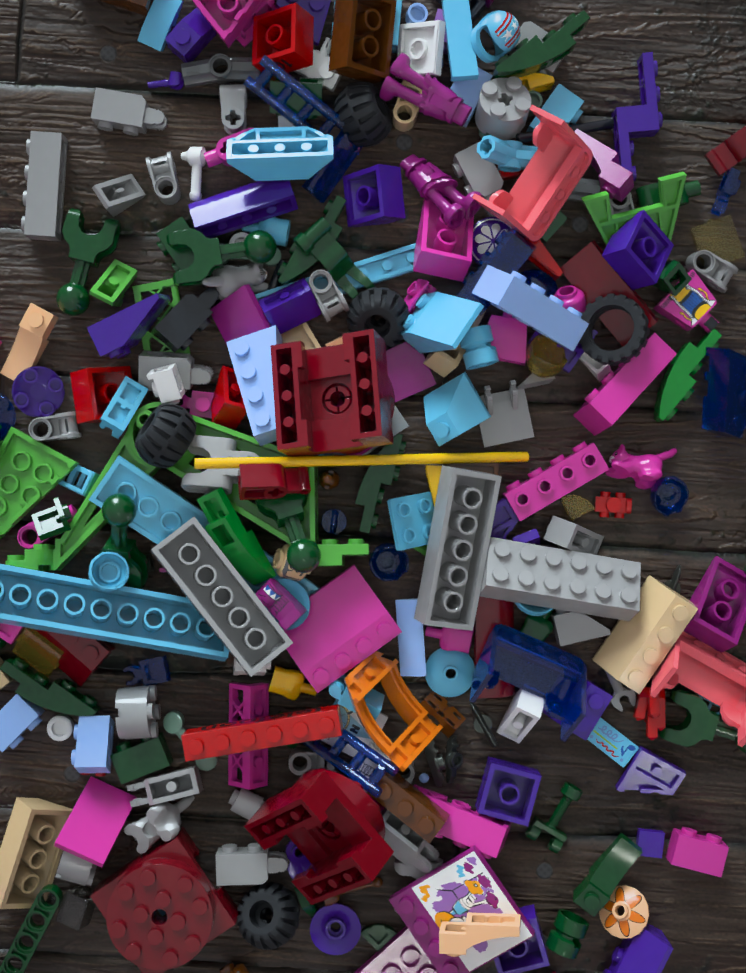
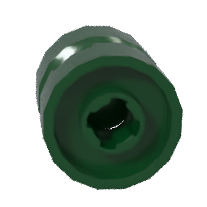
(568, 932)

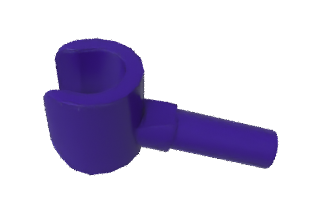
(175, 82)

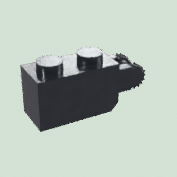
(186, 318)

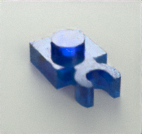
(727, 188)
(151, 671)

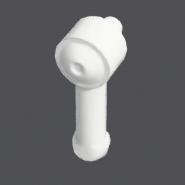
(196, 159)

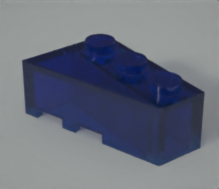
(508, 256)
(726, 399)

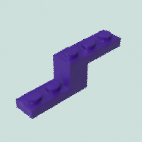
(641, 119)

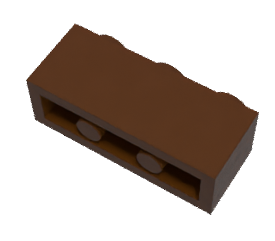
(411, 806)

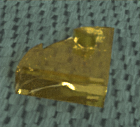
(576, 506)

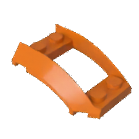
(421, 727)

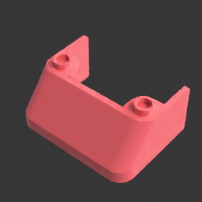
(545, 181)
(709, 674)

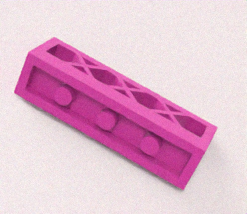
(252, 763)

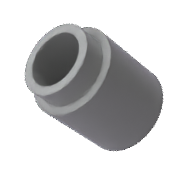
(245, 803)

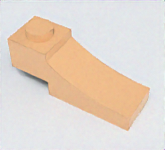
(30, 341)
(479, 927)

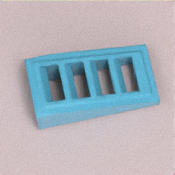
(84, 483)

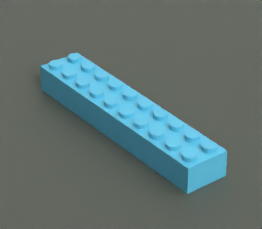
(122, 616)

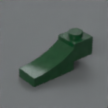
(606, 874)

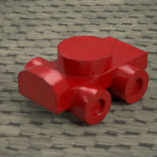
(618, 505)

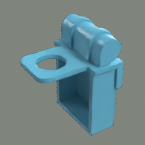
(373, 699)

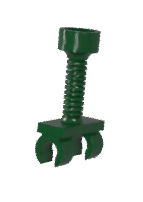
(570, 794)

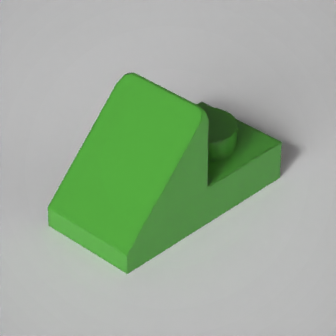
(114, 283)

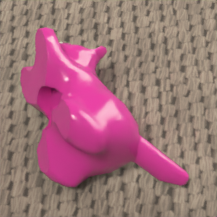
(642, 468)

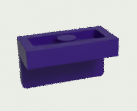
(290, 306)

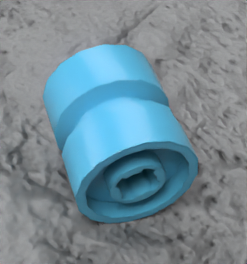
(478, 348)

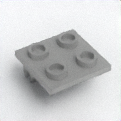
(509, 416)

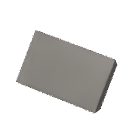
(119, 193)

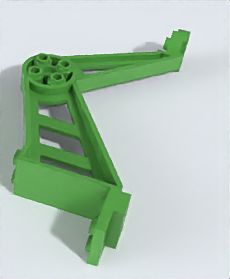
(55, 557)

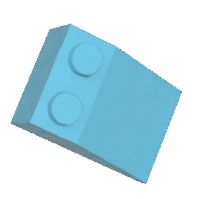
(439, 322)

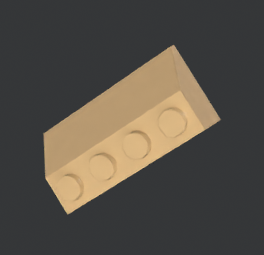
(642, 643)
(29, 851)

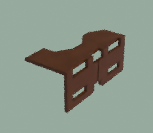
(447, 728)

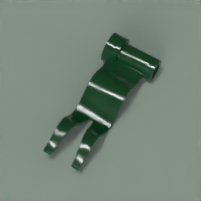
(331, 255)

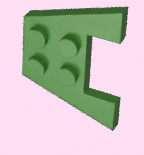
(662, 213)

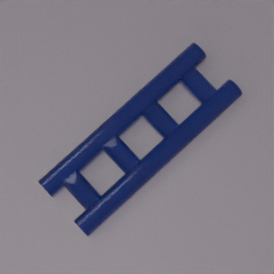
(292, 86)
(350, 769)

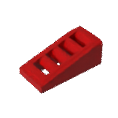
(544, 260)

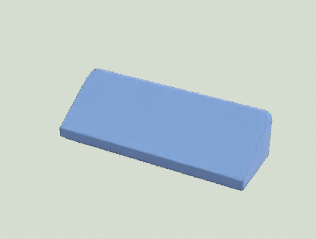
(410, 640)

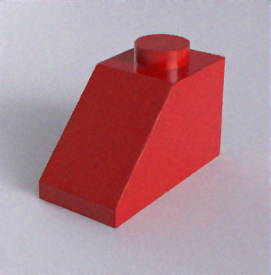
(227, 401)

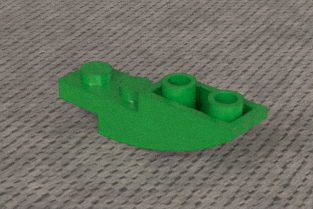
(676, 381)
(232, 539)

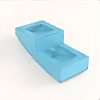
(158, 23)

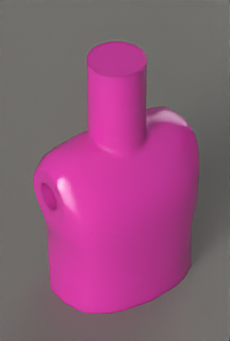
(452, 639)

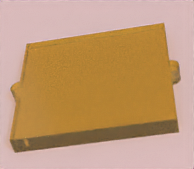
(719, 238)
(37, 651)

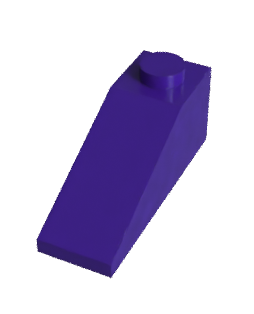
(190, 36)

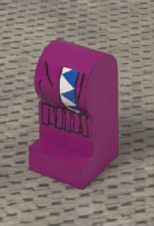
(280, 603)

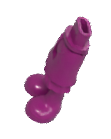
(435, 99)
(435, 184)

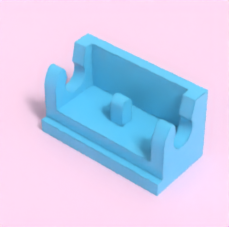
(123, 406)

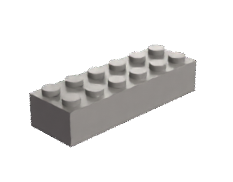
(457, 548)
(561, 579)
(221, 596)

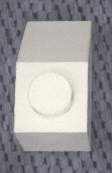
(521, 715)

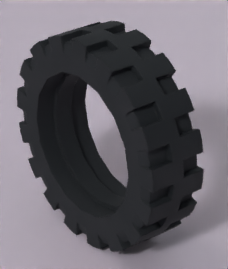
(634, 345)

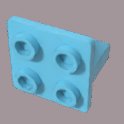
(411, 519)

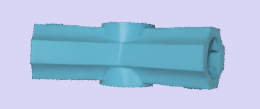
(507, 154)

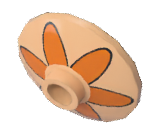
(635, 915)

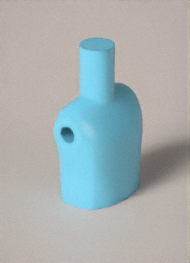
(275, 226)

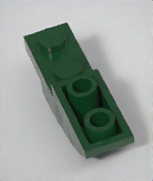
(535, 56)
(300, 262)
(370, 490)
(57, 697)

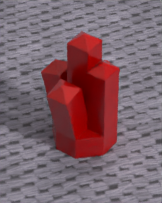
(651, 711)

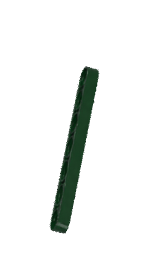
(32, 930)

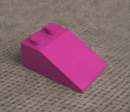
(441, 249)

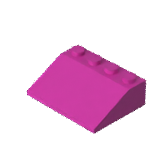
(341, 629)

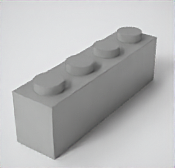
(44, 186)

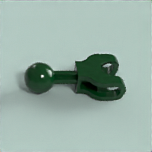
(85, 252)
(209, 254)
(288, 511)
(119, 512)
(699, 723)

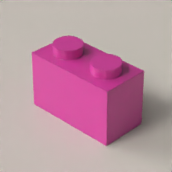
(697, 852)

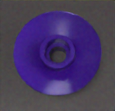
(335, 940)

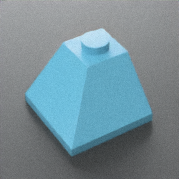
(453, 409)

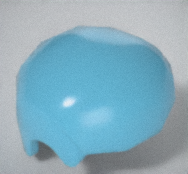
(108, 571)

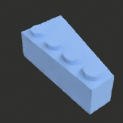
(531, 306)
(254, 375)

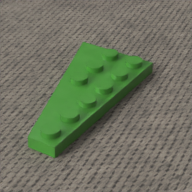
(27, 475)

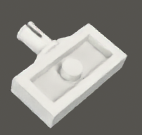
(320, 67)

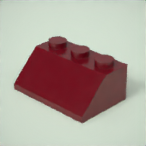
(80, 654)

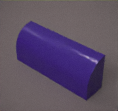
(242, 207)

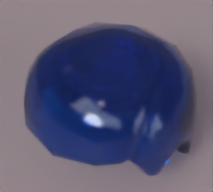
(669, 495)
(388, 563)

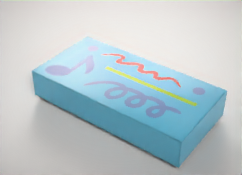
(612, 742)

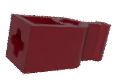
(728, 152)
(271, 481)

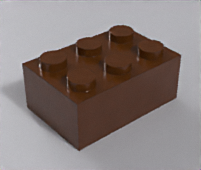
(362, 39)

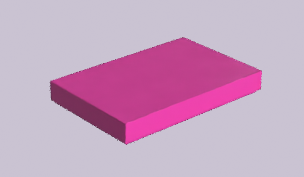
(95, 822)

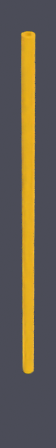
(359, 460)

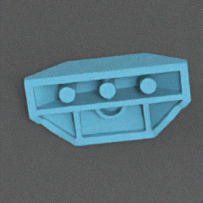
(280, 153)

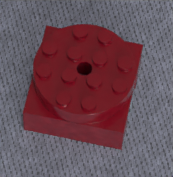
(312, 383)
(333, 828)
(169, 881)

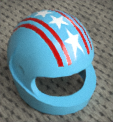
(502, 29)

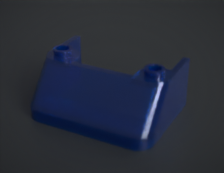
(536, 669)

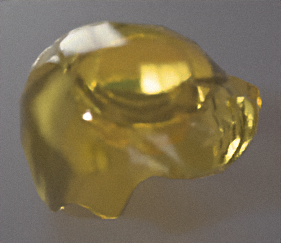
(544, 357)

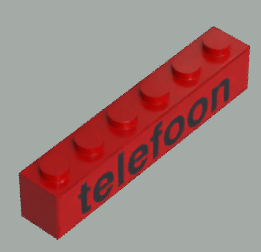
(262, 732)

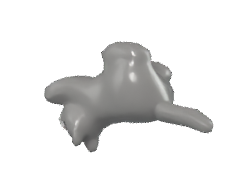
(231, 278)
(160, 822)

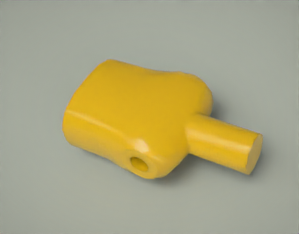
(289, 683)

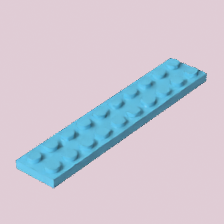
(159, 508)

